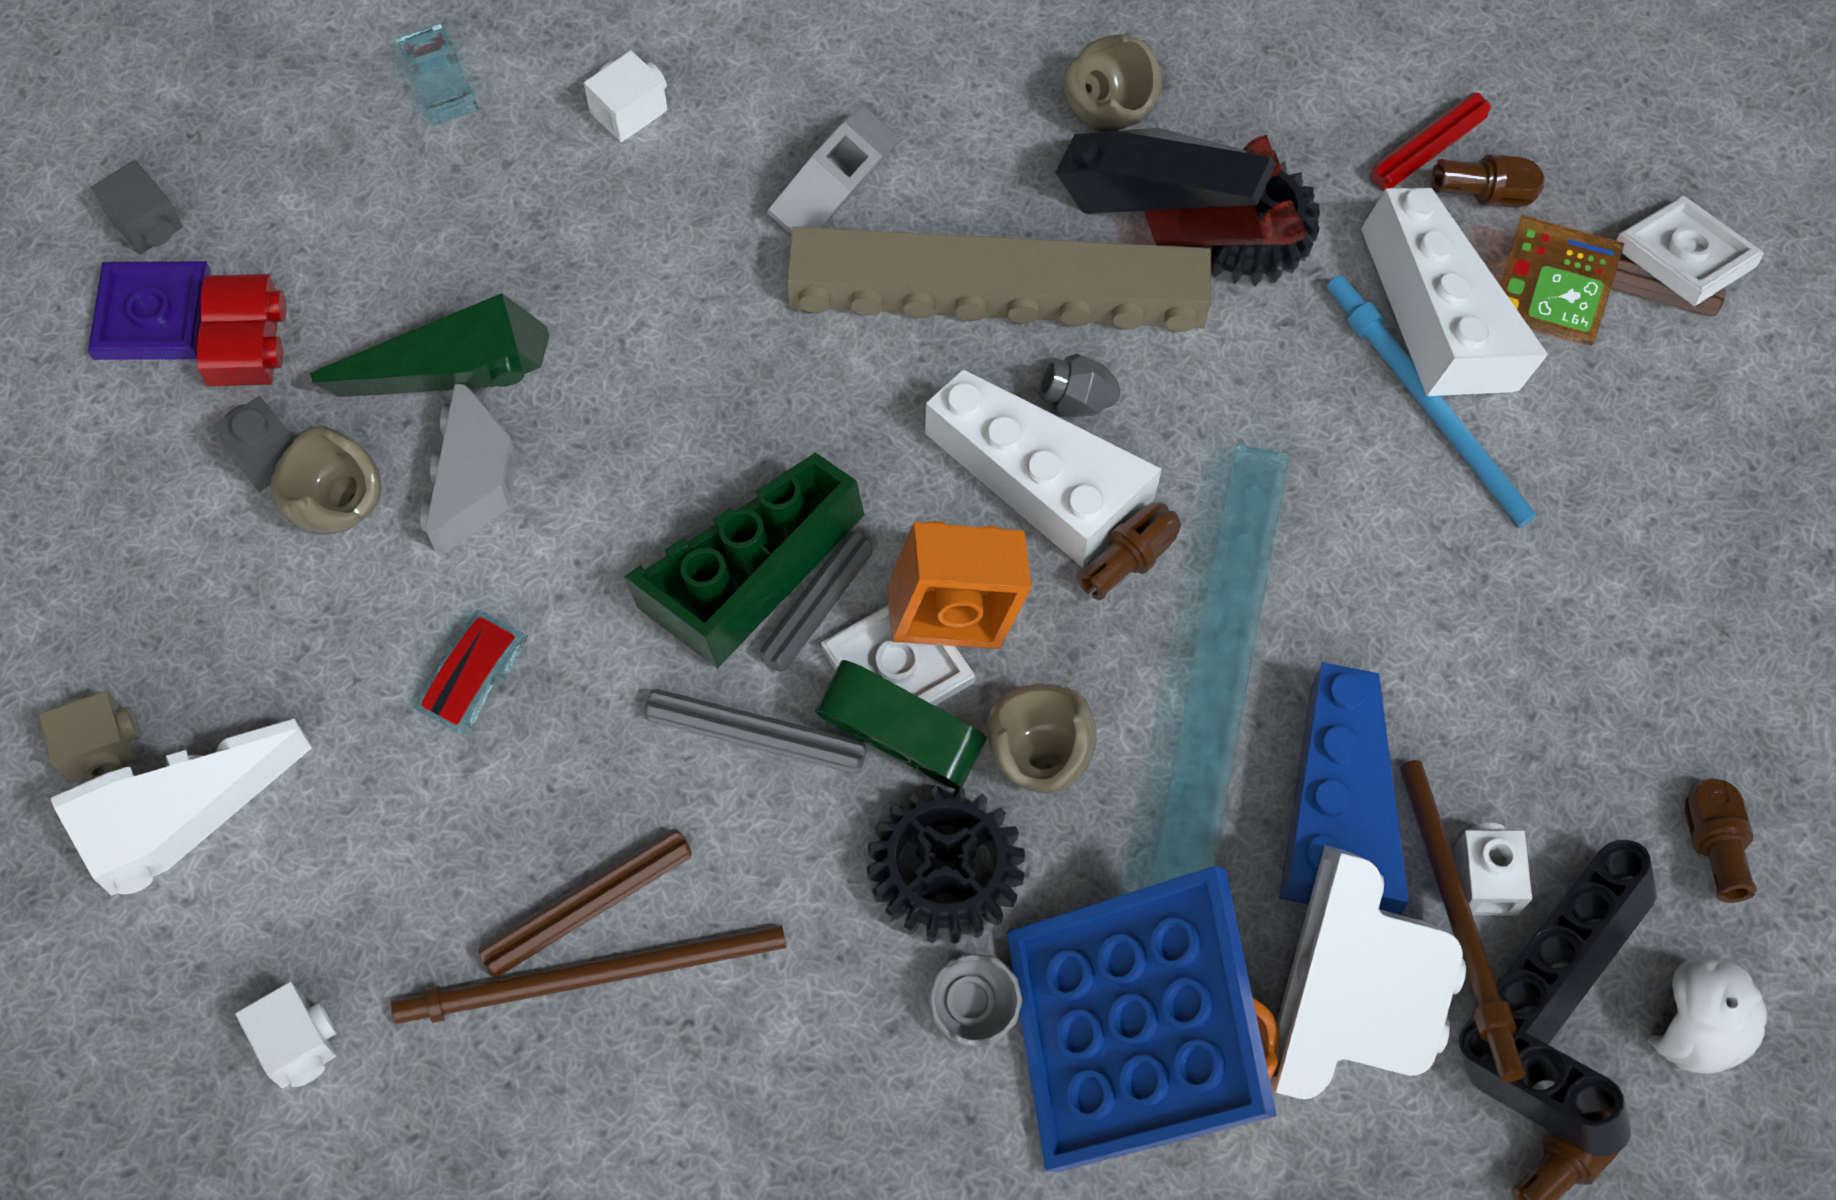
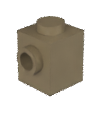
(90, 736)

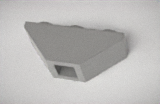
(834, 172)
(469, 474)

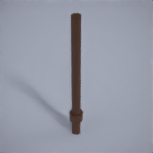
(1492, 1015)

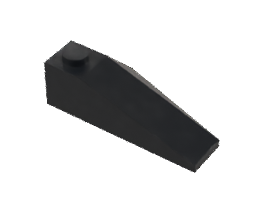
(1159, 172)

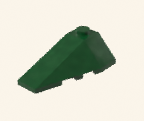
(474, 347)

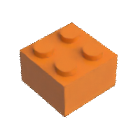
(958, 585)

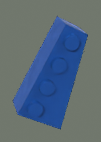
(1345, 787)

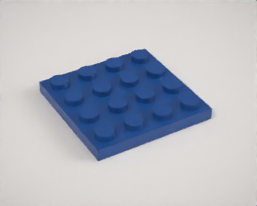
(1140, 1022)

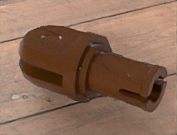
(1492, 181)
(1131, 548)
(1722, 832)
(1561, 1168)

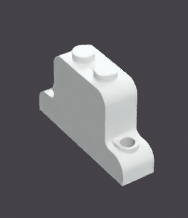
(1362, 983)

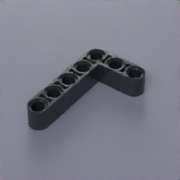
(1557, 994)

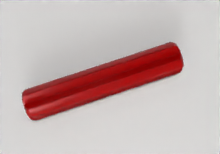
(1430, 141)

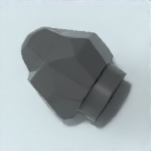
(1078, 386)

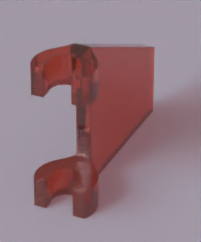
(1229, 224)

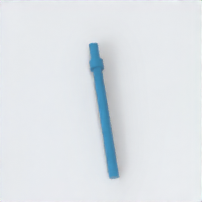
(1368, 323)

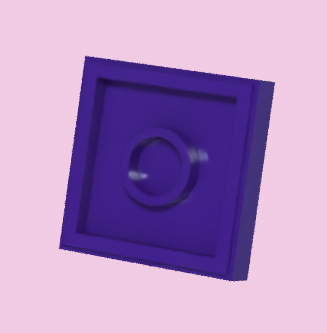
(148, 310)

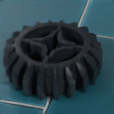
(1273, 258)
(917, 827)

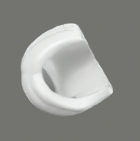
(1716, 1018)

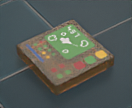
(1560, 278)

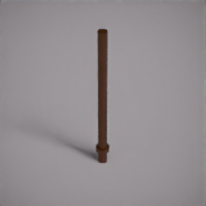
(438, 1003)

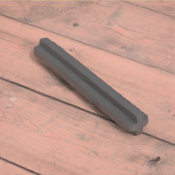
(755, 731)

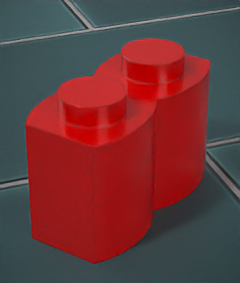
(239, 330)

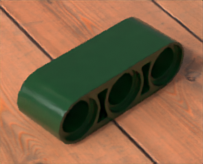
(900, 724)

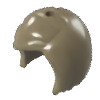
(1123, 75)
(316, 475)
(1041, 723)

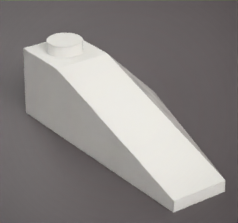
(150, 821)

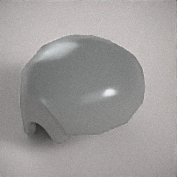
(975, 999)

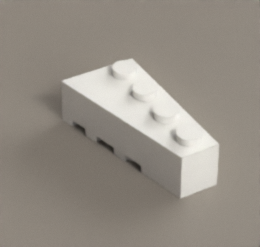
(1446, 299)
(1040, 464)

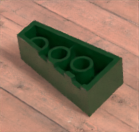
(750, 559)

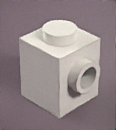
(626, 95)
(1494, 869)
(289, 1036)

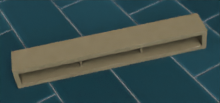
(999, 278)

